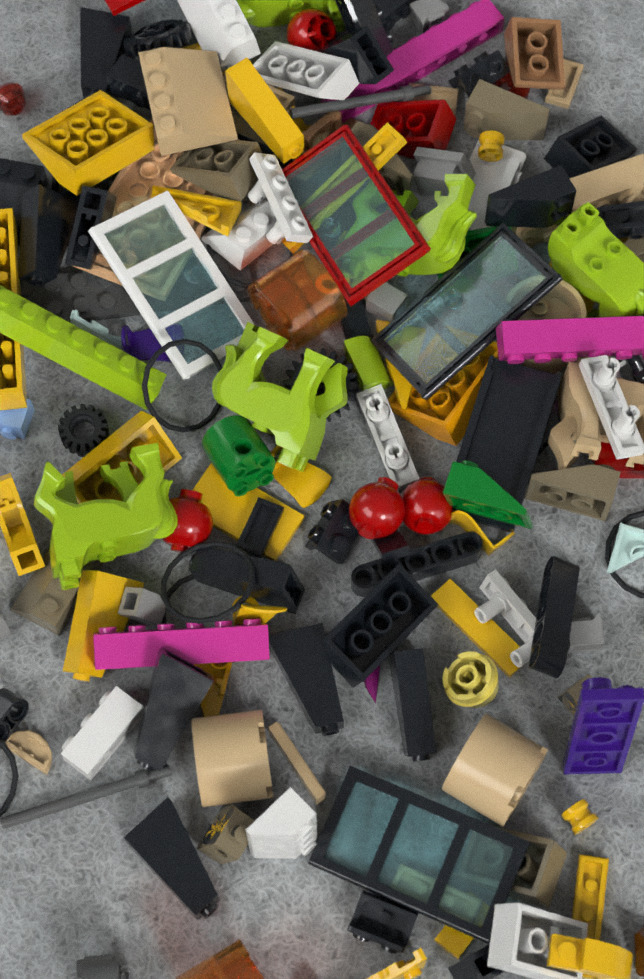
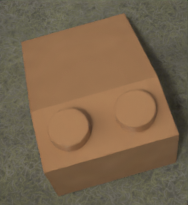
(535, 53)

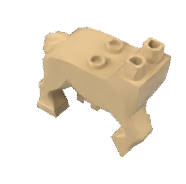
(581, 419)

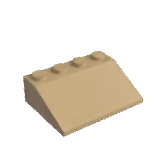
(187, 98)

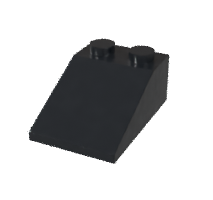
(589, 148)
(14, 181)
(533, 202)

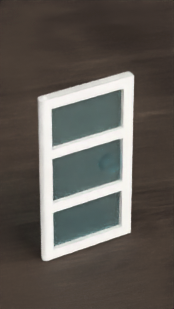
(172, 281)

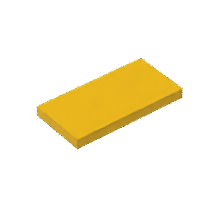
(232, 512)

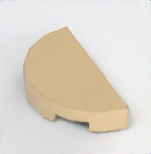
(32, 749)

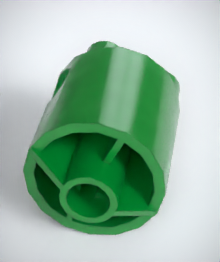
(238, 454)

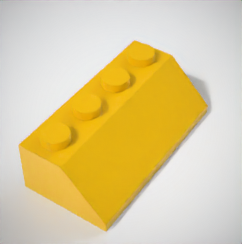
(138, 431)

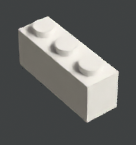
(102, 732)

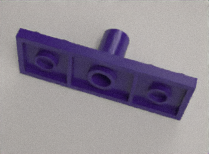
(602, 727)

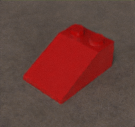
(419, 122)

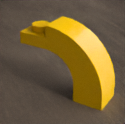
(17, 529)
(589, 957)

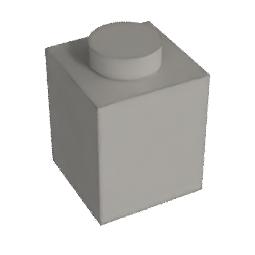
(386, 302)
(142, 606)

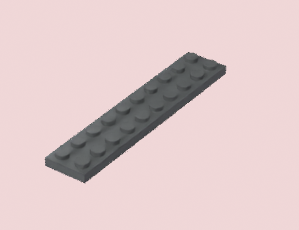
(103, 299)

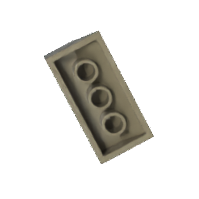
(44, 600)

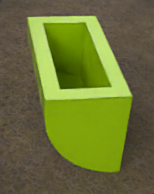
(366, 363)

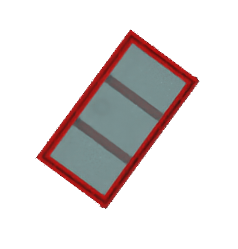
(353, 215)

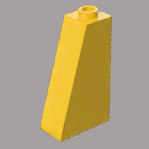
(263, 111)
(95, 607)

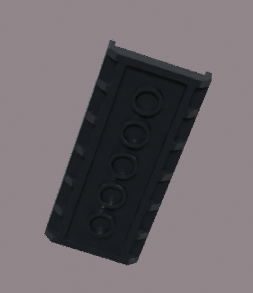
(509, 427)

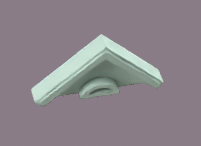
(95, 329)
(627, 547)

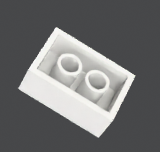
(523, 937)

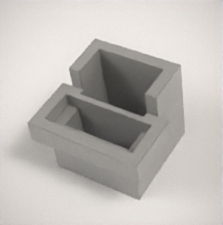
(433, 166)

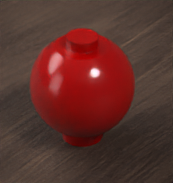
(311, 29)
(426, 506)
(377, 509)
(193, 521)

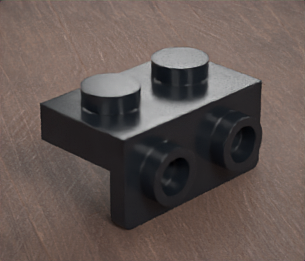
(486, 67)
(624, 219)
(334, 532)
(382, 922)

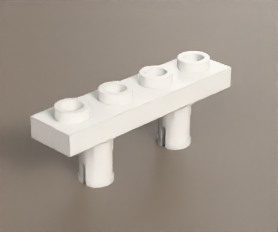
(275, 187)
(611, 406)
(387, 436)
(512, 608)

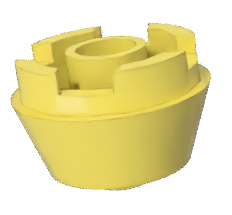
(471, 680)

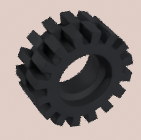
(77, 416)

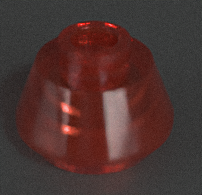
(12, 99)

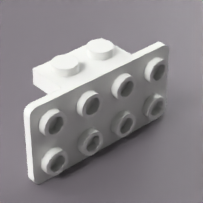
(491, 178)

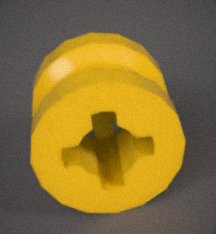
(491, 146)
(579, 816)

